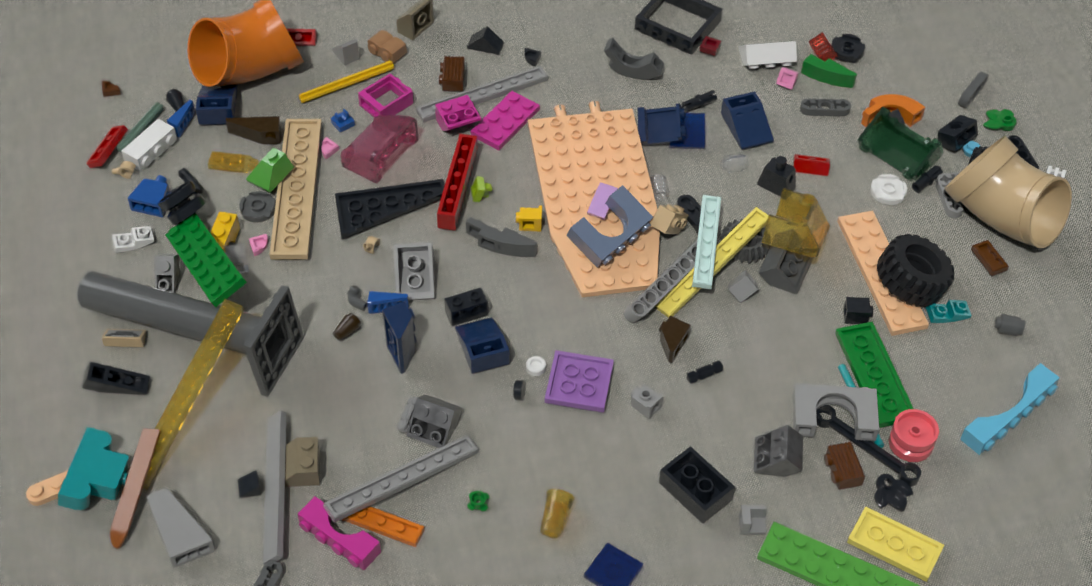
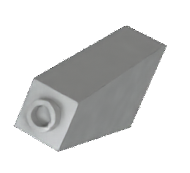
(180, 532)

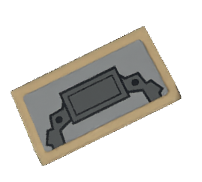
(124, 338)

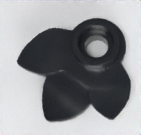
(894, 494)

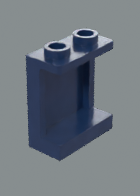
(661, 125)

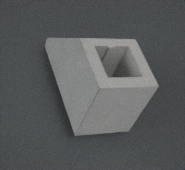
(166, 271)

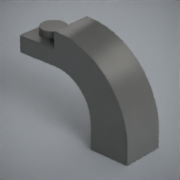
(633, 66)

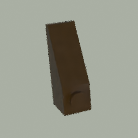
(257, 129)

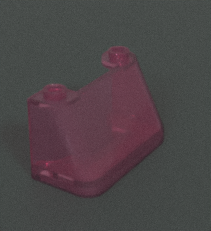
(377, 143)

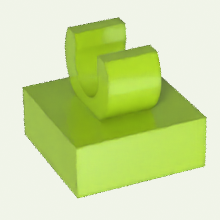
(480, 189)

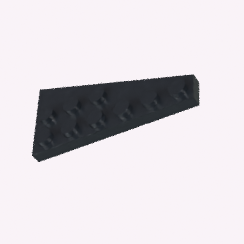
(374, 206)

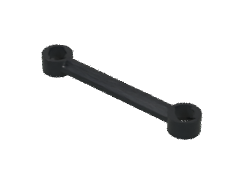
(868, 446)

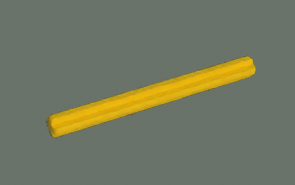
(346, 81)

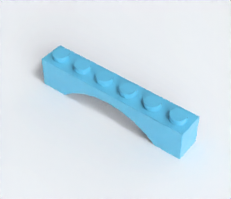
(984, 431)

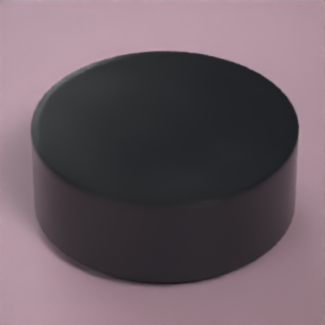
(519, 390)

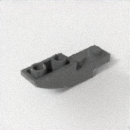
(506, 242)

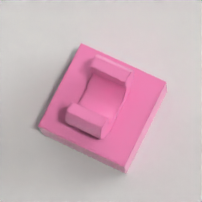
(787, 78)

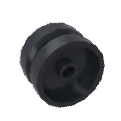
(180, 200)

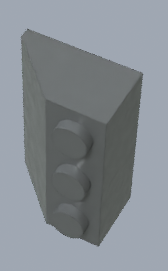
(785, 269)

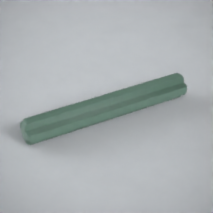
(142, 125)

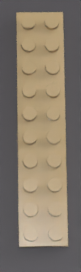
(296, 191)

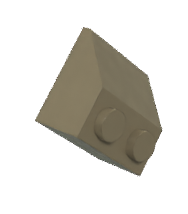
(416, 19)
(302, 462)

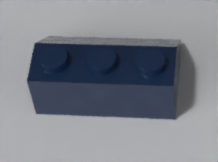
(400, 334)

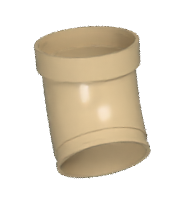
(1013, 195)

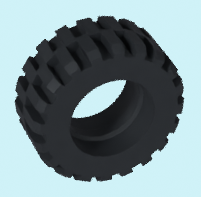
(915, 270)

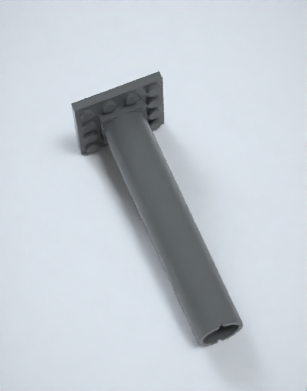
(265, 339)

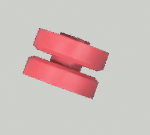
(913, 435)

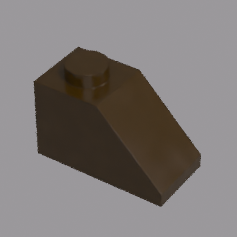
(673, 336)

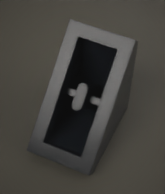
(486, 41)

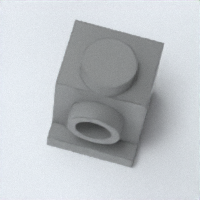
(646, 401)

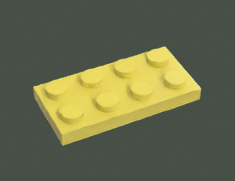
(895, 544)

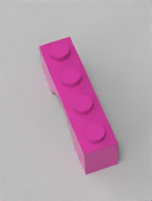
(358, 548)

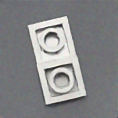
(136, 239)

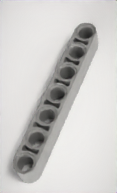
(664, 282)

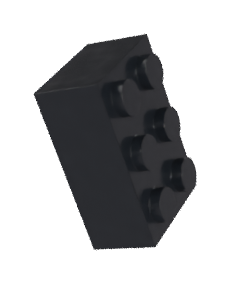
(696, 484)

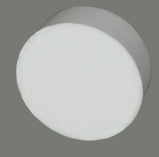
(535, 366)

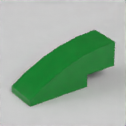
(828, 72)

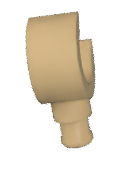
(125, 169)
(370, 244)

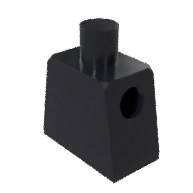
(778, 175)

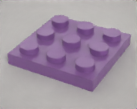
(579, 381)

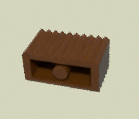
(453, 73)
(844, 466)

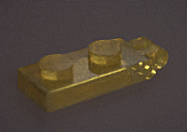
(231, 162)

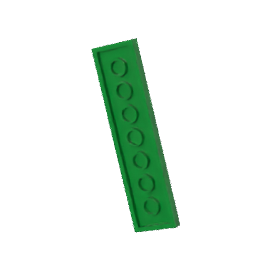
(205, 259)

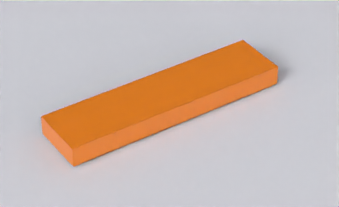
(387, 525)

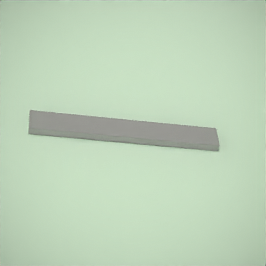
(489, 91)
(400, 478)
(274, 488)

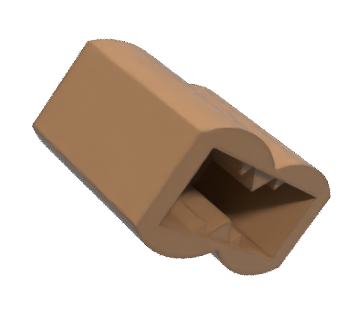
(386, 46)

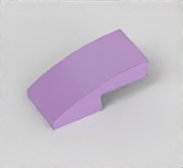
(598, 207)

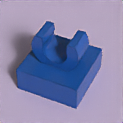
(342, 121)

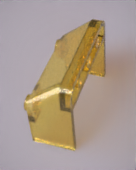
(804, 229)

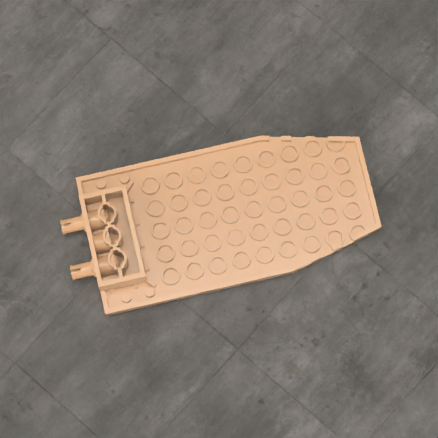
(571, 162)

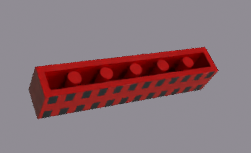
(457, 182)

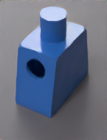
(147, 195)

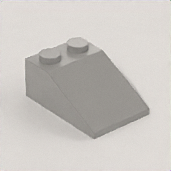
(414, 270)

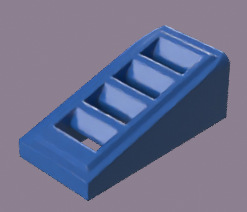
(182, 118)
(382, 300)

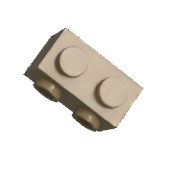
(669, 219)

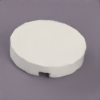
(888, 189)

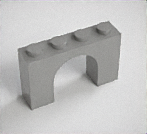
(858, 401)

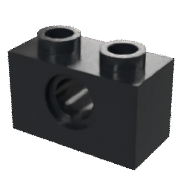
(958, 132)

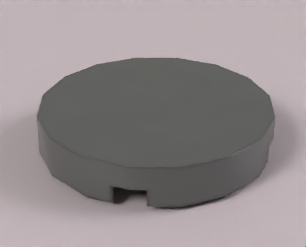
(257, 206)

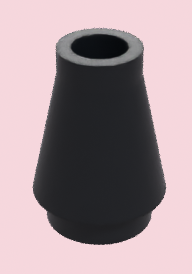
(175, 99)

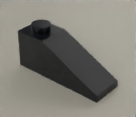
(114, 380)

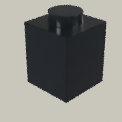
(857, 310)

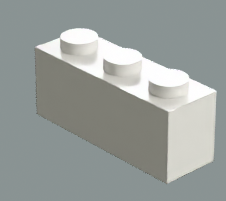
(149, 144)

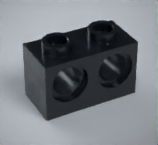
(466, 306)

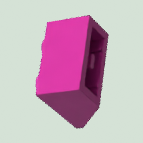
(456, 113)

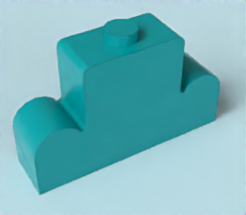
(93, 471)

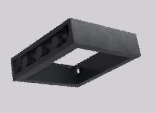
(673, 38)

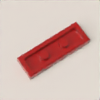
(106, 146)

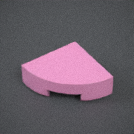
(328, 148)
(258, 244)

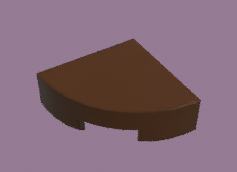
(110, 89)

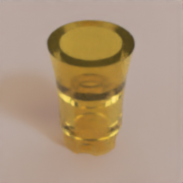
(555, 512)

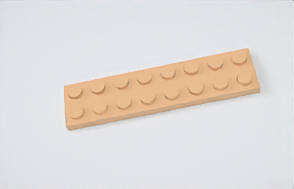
(867, 244)

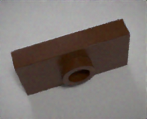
(989, 257)

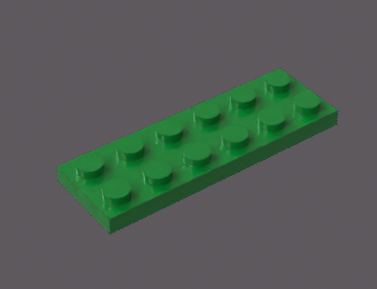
(874, 369)

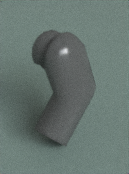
(354, 298)

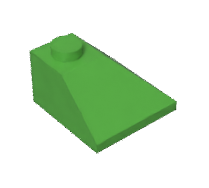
(270, 170)

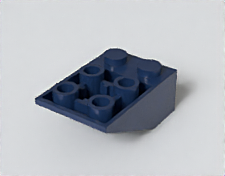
(216, 104)
(747, 120)
(483, 345)

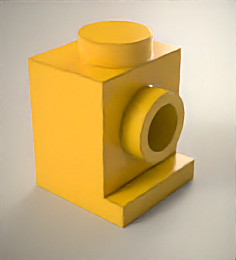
(529, 219)

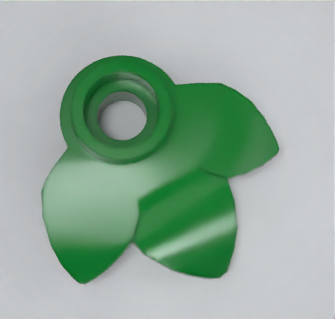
(1000, 119)

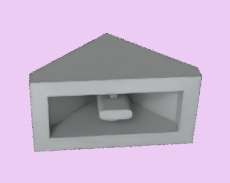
(347, 52)

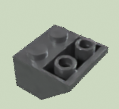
(433, 421)
(778, 452)

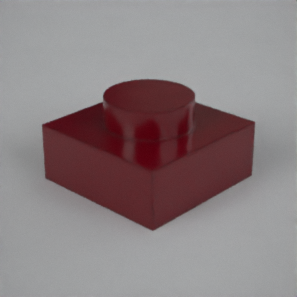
(710, 45)

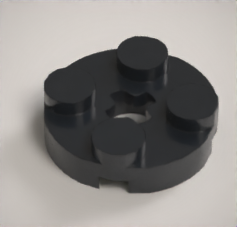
(845, 54)

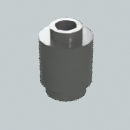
(1010, 325)

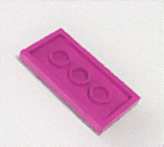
(505, 120)

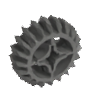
(753, 249)

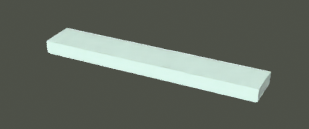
(706, 242)

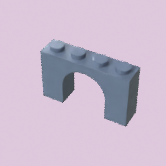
(599, 247)

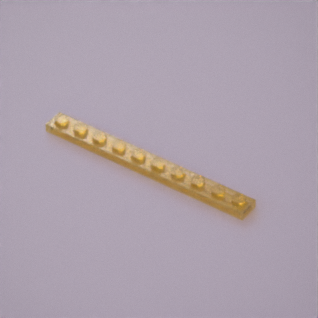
(193, 381)

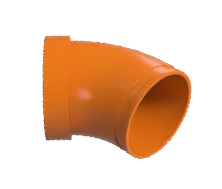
(241, 47)

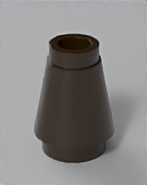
(347, 326)

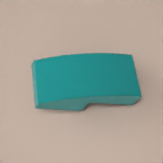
(950, 312)

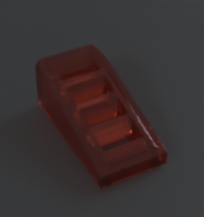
(830, 53)

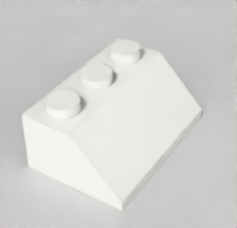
(768, 54)

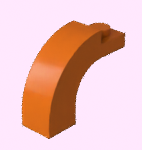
(910, 109)

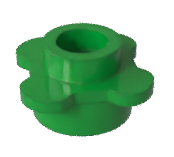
(478, 496)

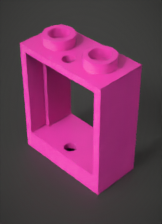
(380, 87)

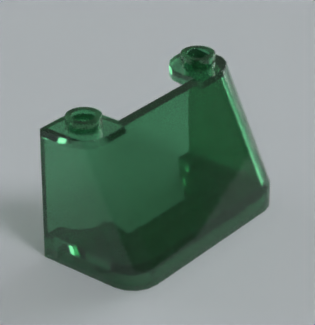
(899, 145)

